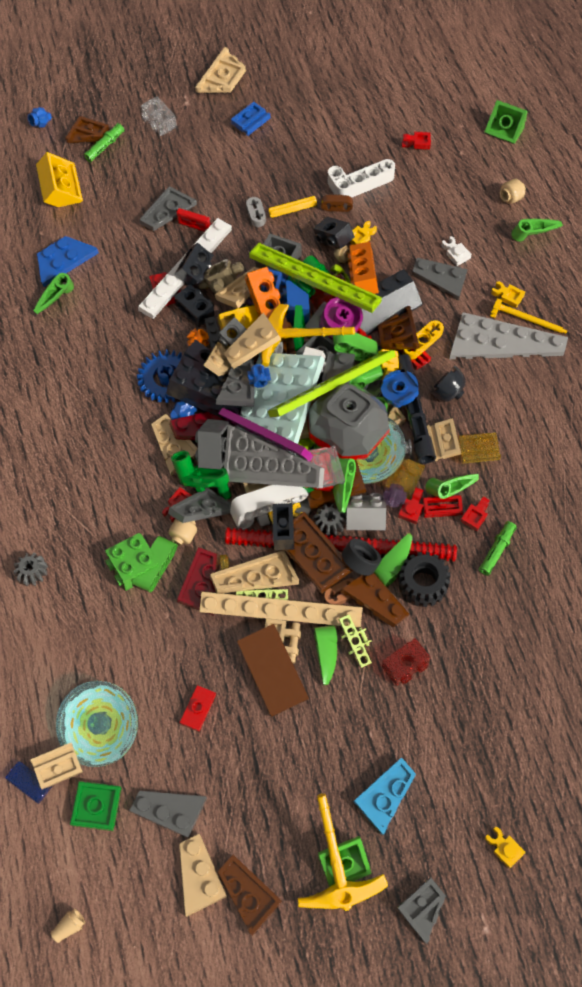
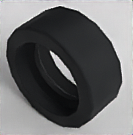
(361, 557)

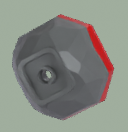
(351, 431)

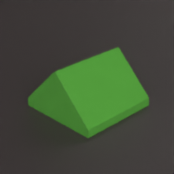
(506, 121)
(353, 860)

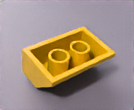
(58, 181)

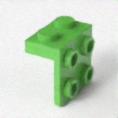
(130, 560)

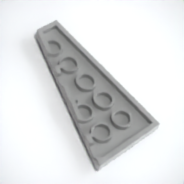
(498, 339)
(260, 462)

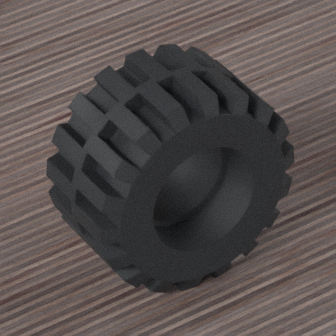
(429, 565)

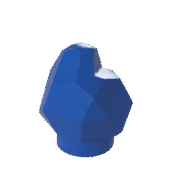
(39, 117)
(181, 410)

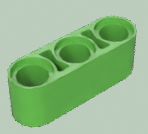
(356, 344)
(163, 551)

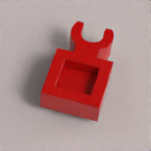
(178, 496)

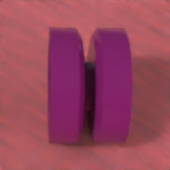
(339, 314)

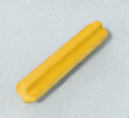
(292, 206)

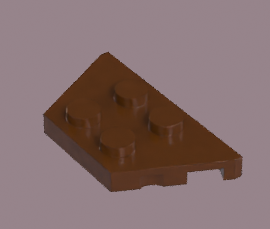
(399, 332)

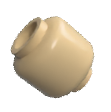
(512, 191)
(182, 532)

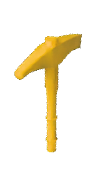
(276, 320)
(342, 893)

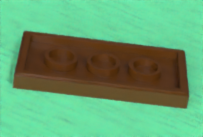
(316, 554)
(273, 670)

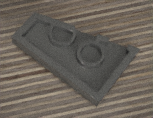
(444, 276)

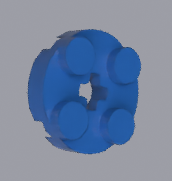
(402, 397)

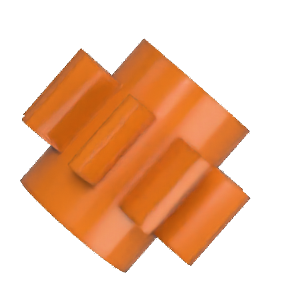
(199, 335)

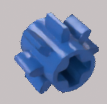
(259, 376)

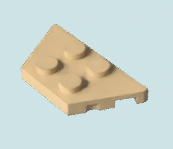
(222, 74)

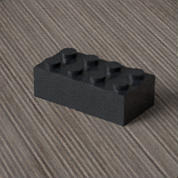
(198, 386)

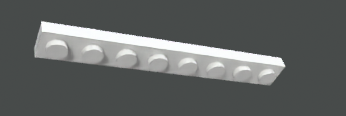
(171, 283)

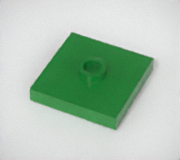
(298, 323)
(95, 806)

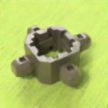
(221, 275)

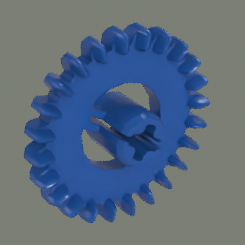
(159, 364)

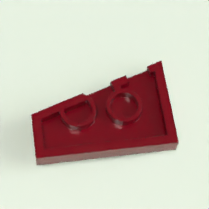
(186, 427)
(198, 579)

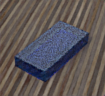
(27, 782)

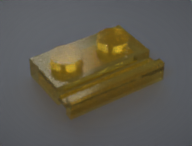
(479, 447)
(407, 476)

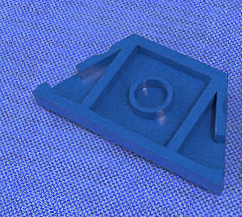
(63, 257)

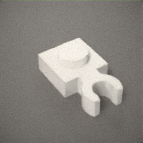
(456, 253)

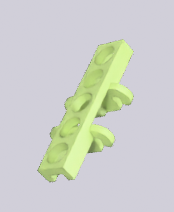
(256, 592)
(360, 644)

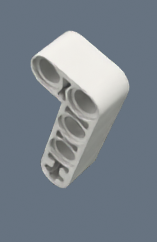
(361, 180)
(260, 502)

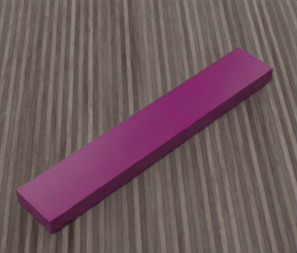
(266, 434)

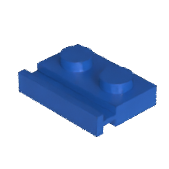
(250, 118)

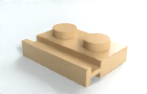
(444, 439)
(56, 766)

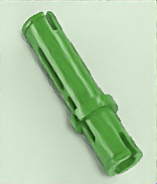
(108, 138)
(501, 541)

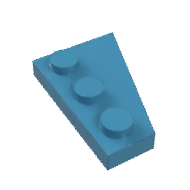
(383, 797)

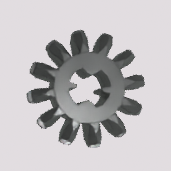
(333, 526)
(30, 576)

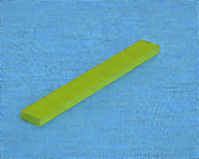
(315, 277)
(331, 383)

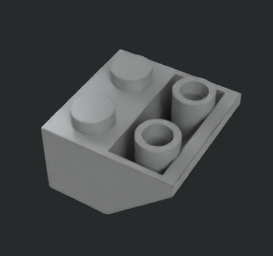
(366, 512)

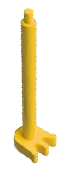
(498, 306)

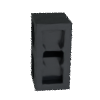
(192, 263)
(197, 307)

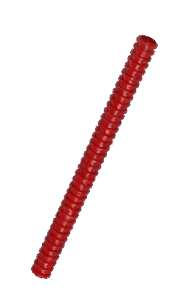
(383, 547)

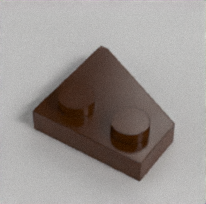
(86, 131)

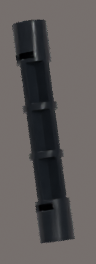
(417, 419)

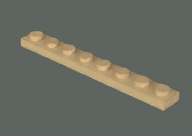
(279, 609)

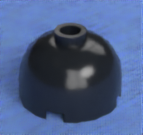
(450, 386)

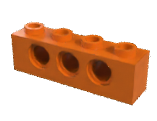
(362, 267)
(259, 298)

